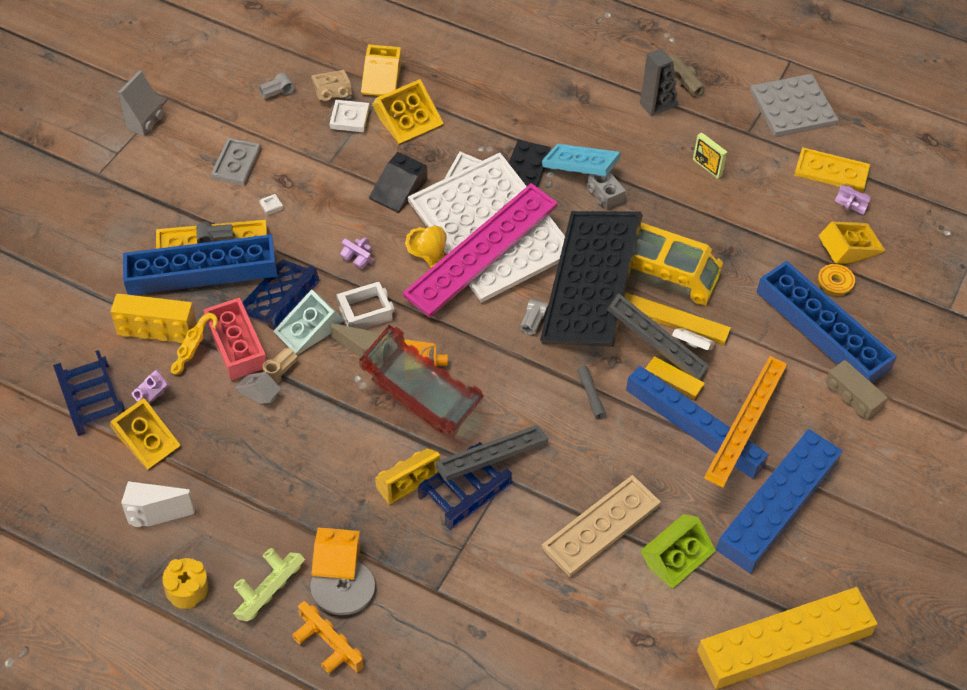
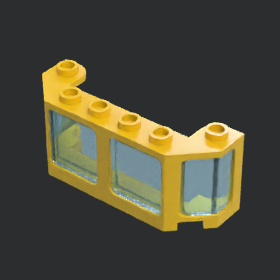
(677, 261)

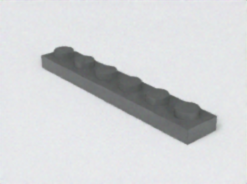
(657, 336)
(491, 452)

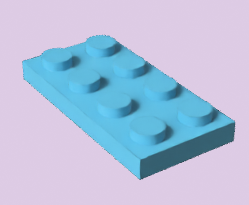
(581, 159)

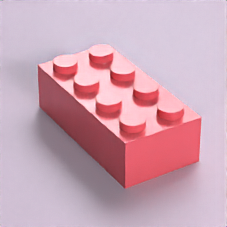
(236, 339)

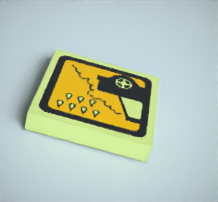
(710, 155)

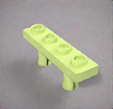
(263, 593)

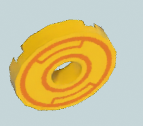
(839, 272)

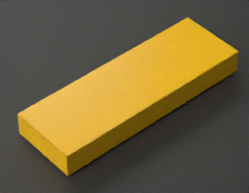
(675, 378)

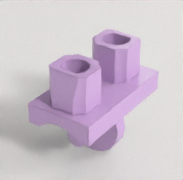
(853, 199)
(363, 256)
(151, 388)

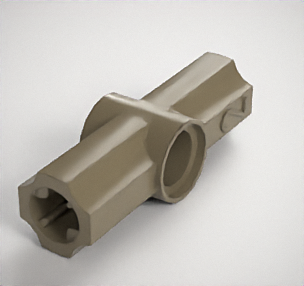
(687, 77)

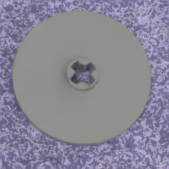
(343, 601)

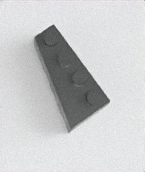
(658, 83)

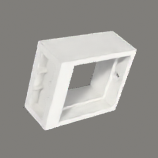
(368, 319)

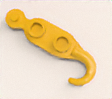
(191, 342)

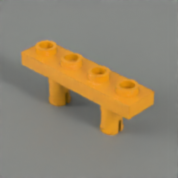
(325, 630)

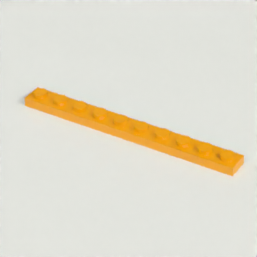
(745, 422)

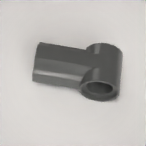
(208, 233)

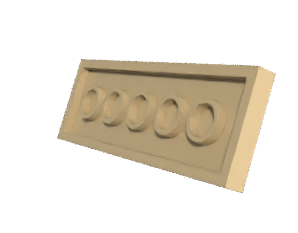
(600, 525)

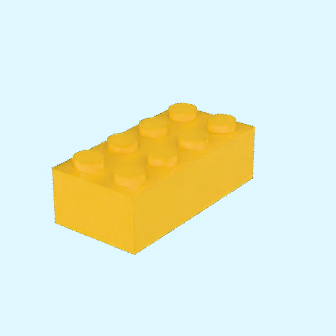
(152, 317)

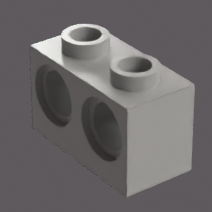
(606, 190)

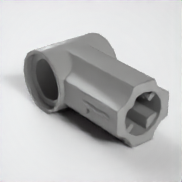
(281, 84)
(535, 312)

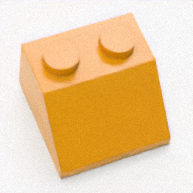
(336, 553)

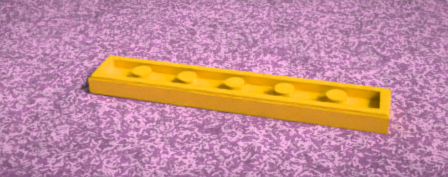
(679, 319)

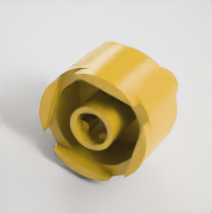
(185, 582)

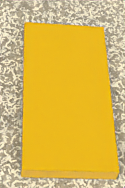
(832, 169)

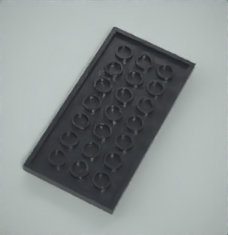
(588, 277)

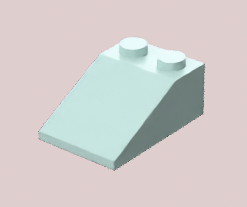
(308, 323)

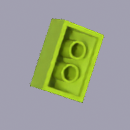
(678, 550)

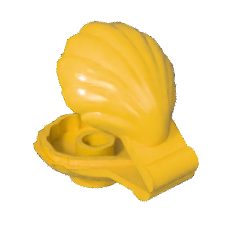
(427, 244)

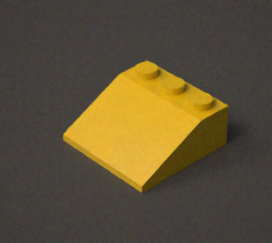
(407, 112)

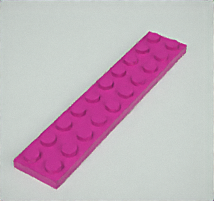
(479, 250)

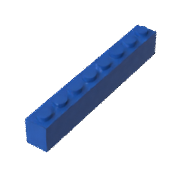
(691, 418)

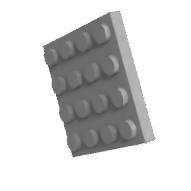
(793, 105)

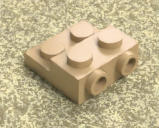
(332, 85)

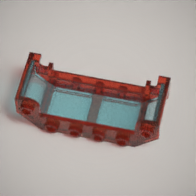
(419, 383)

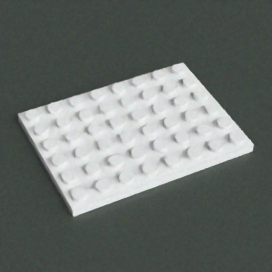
(467, 202)

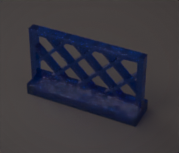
(289, 298)

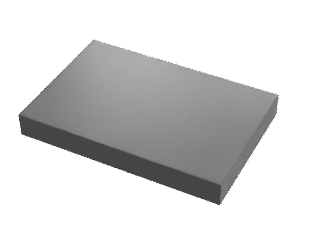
(236, 161)

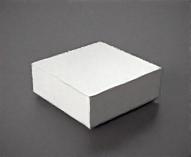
(271, 204)

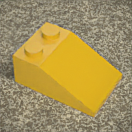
(850, 241)
(144, 434)

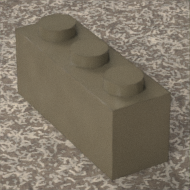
(856, 390)

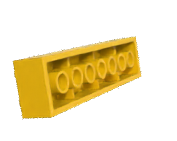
(786, 637)

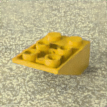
(381, 69)

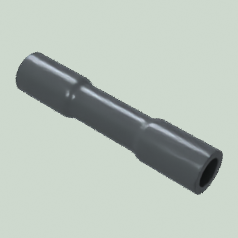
(595, 402)

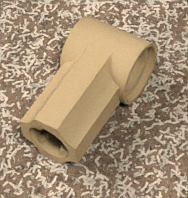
(280, 364)

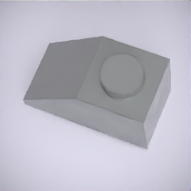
(259, 388)

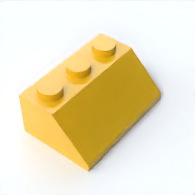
(407, 475)

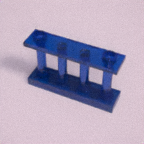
(71, 390)
(469, 503)

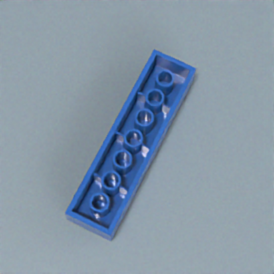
(199, 264)
(825, 322)
(778, 501)

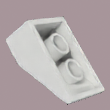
(155, 504)

